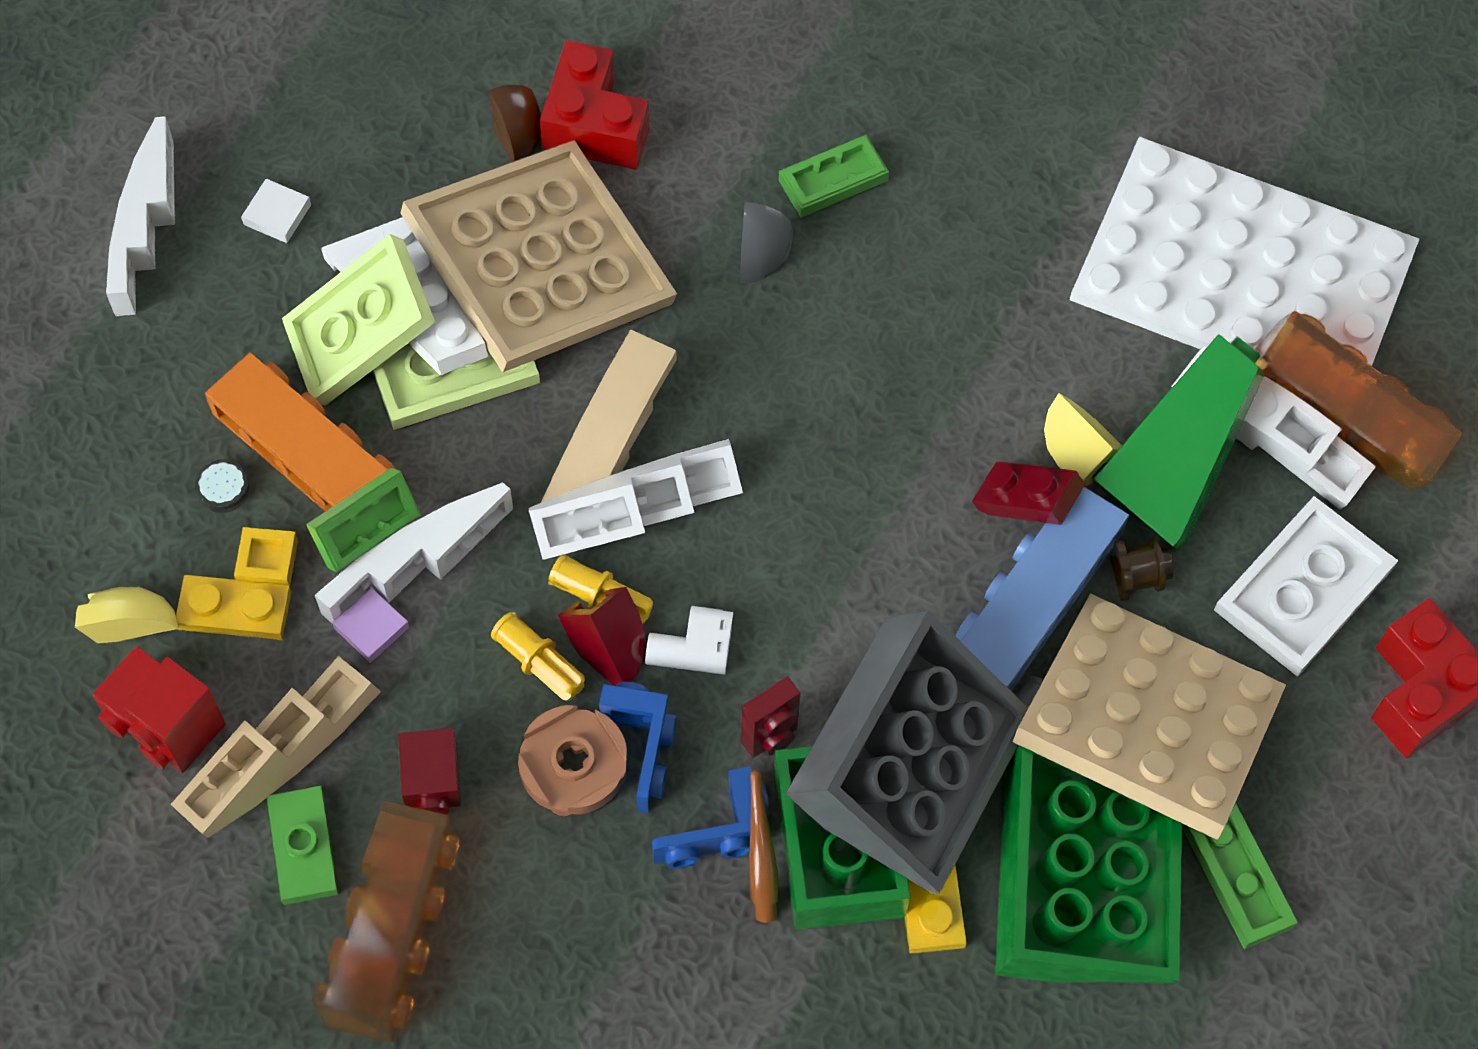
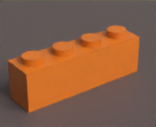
(293, 432)

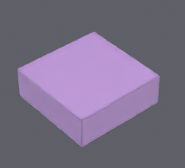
(370, 625)

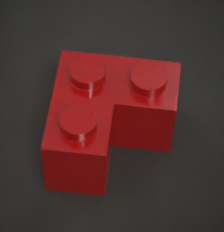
(584, 109)
(1437, 676)
(160, 708)

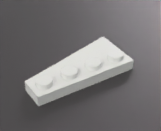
(452, 338)

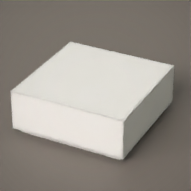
(276, 210)

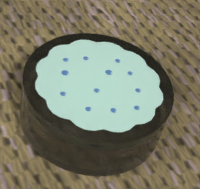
(222, 486)

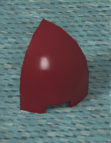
(608, 635)

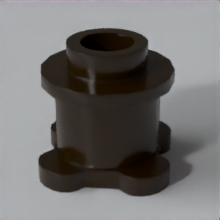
(1140, 567)

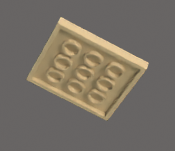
(538, 254)
(1151, 715)

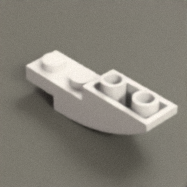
(1302, 442)

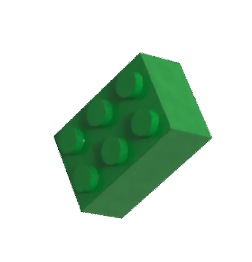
(826, 875)

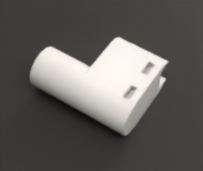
(703, 647)

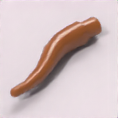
(762, 860)

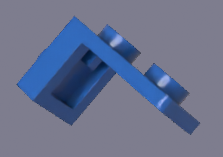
(637, 707)
(731, 840)

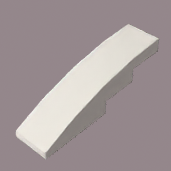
(144, 203)
(635, 498)
(431, 542)

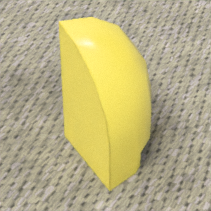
(1077, 439)
(124, 615)

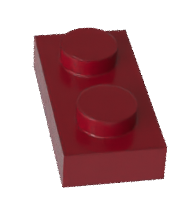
(1029, 492)
(771, 718)

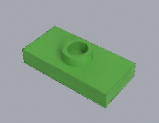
(833, 176)
(363, 519)
(302, 845)

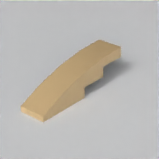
(614, 414)
(285, 742)

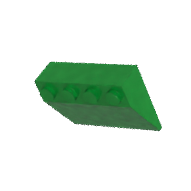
(1085, 880)

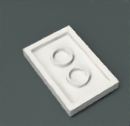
(1305, 586)

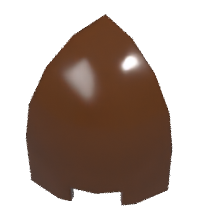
(516, 119)

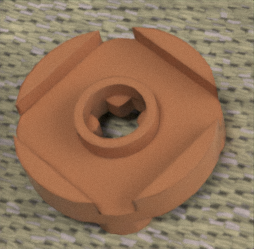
(569, 790)

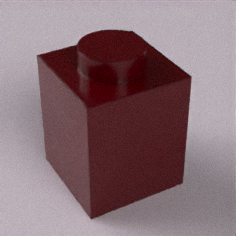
(430, 770)

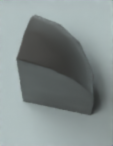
(765, 241)

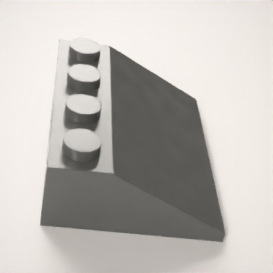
(911, 750)

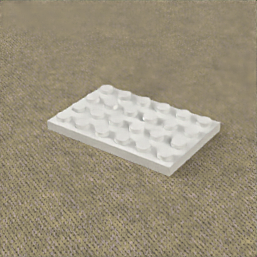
(1232, 256)

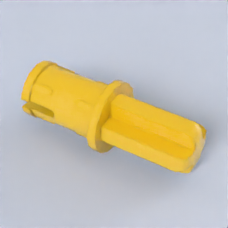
(590, 584)
(538, 656)

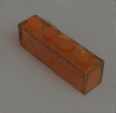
(1371, 408)
(387, 924)

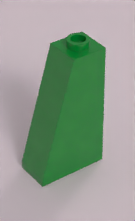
(1184, 442)

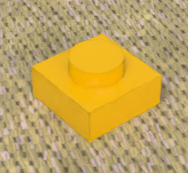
(266, 556)

